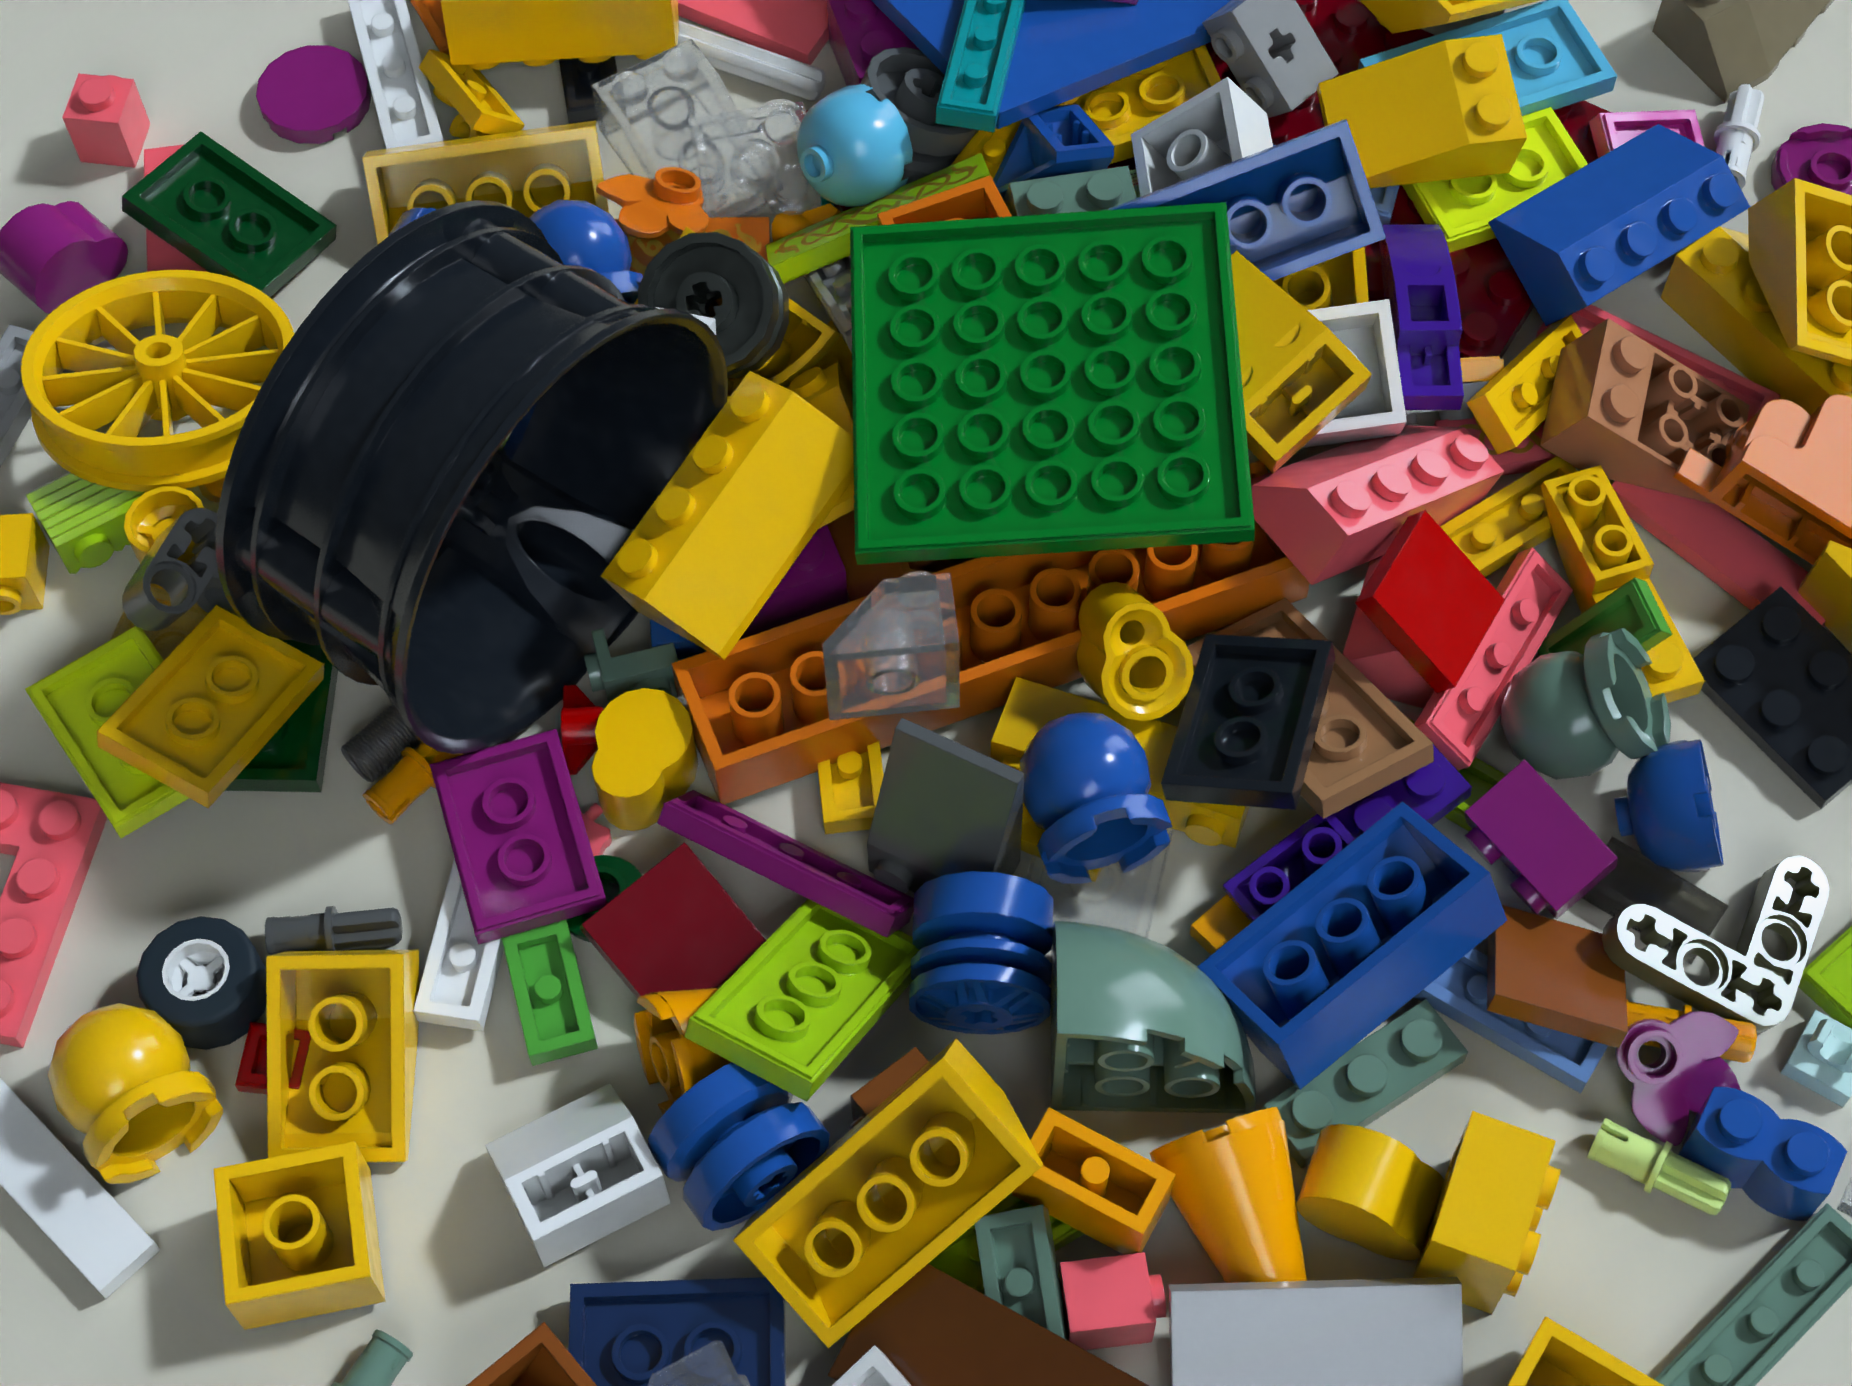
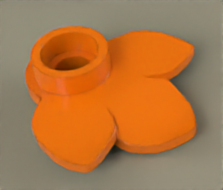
(657, 204)

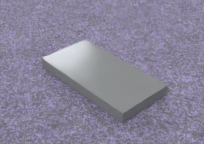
(1317, 1333)

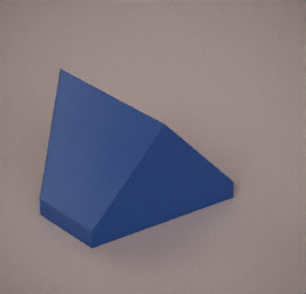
(1054, 144)

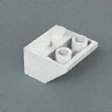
(579, 1174)

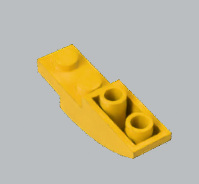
(1605, 553)

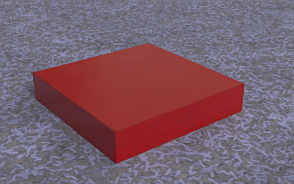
(1430, 601)

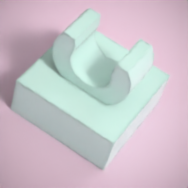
(1823, 1058)

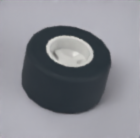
(190, 961)

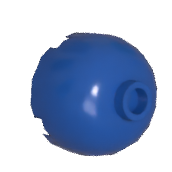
(1672, 809)

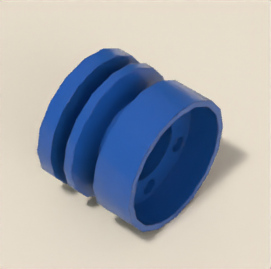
(981, 953)

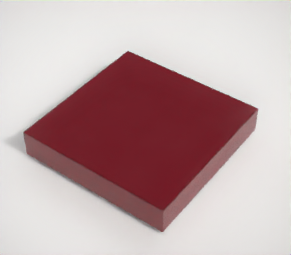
(673, 929)

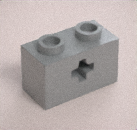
(1270, 52)

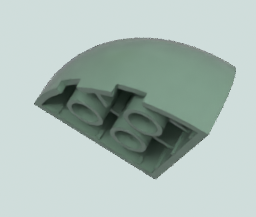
(1141, 1029)

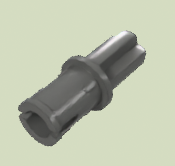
(334, 931)

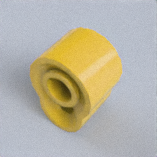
(1131, 653)
(642, 756)
(1370, 1191)

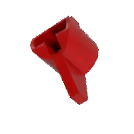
(578, 728)

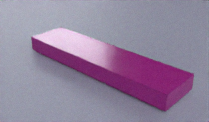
(788, 862)

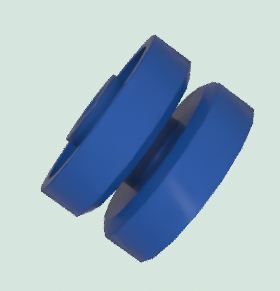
(735, 1144)

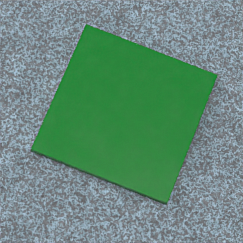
(1047, 385)

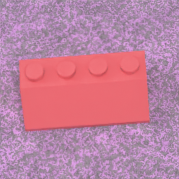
(1356, 497)

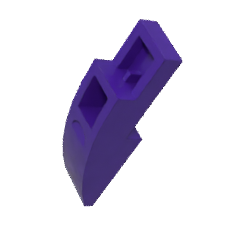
(1424, 315)
(1428, 791)

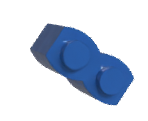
(1775, 1161)

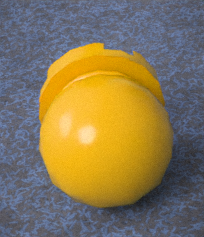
(130, 1091)

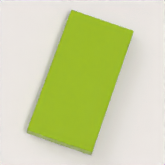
(804, 998)

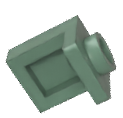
(630, 671)

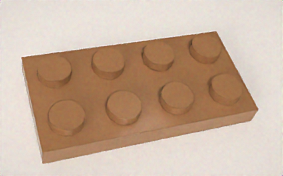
(1360, 734)

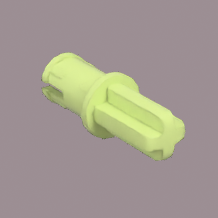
(1659, 1168)

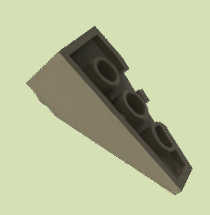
(1734, 39)

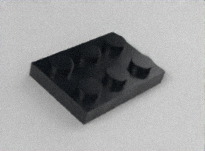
(1787, 692)
(1249, 721)

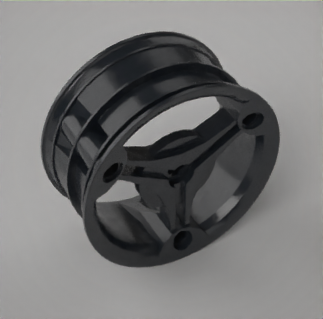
(394, 520)

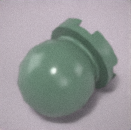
(1579, 709)

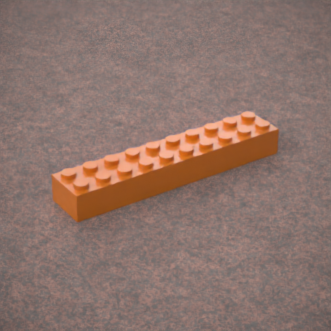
(766, 706)

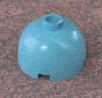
(853, 147)

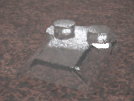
(752, 161)

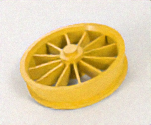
(151, 377)

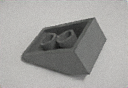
(943, 812)

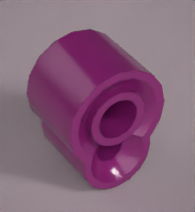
(58, 252)

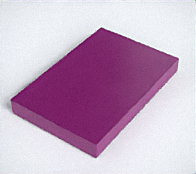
(518, 836)

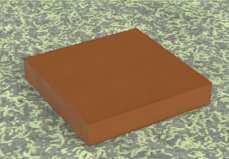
(1556, 978)

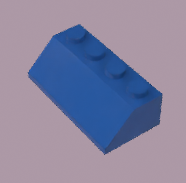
(1288, 201)
(1616, 219)
(1355, 943)

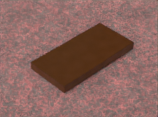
(959, 1337)

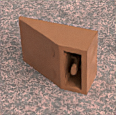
(1635, 411)

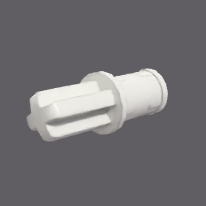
(1739, 133)

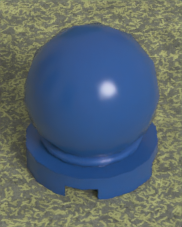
(590, 239)
(1091, 797)

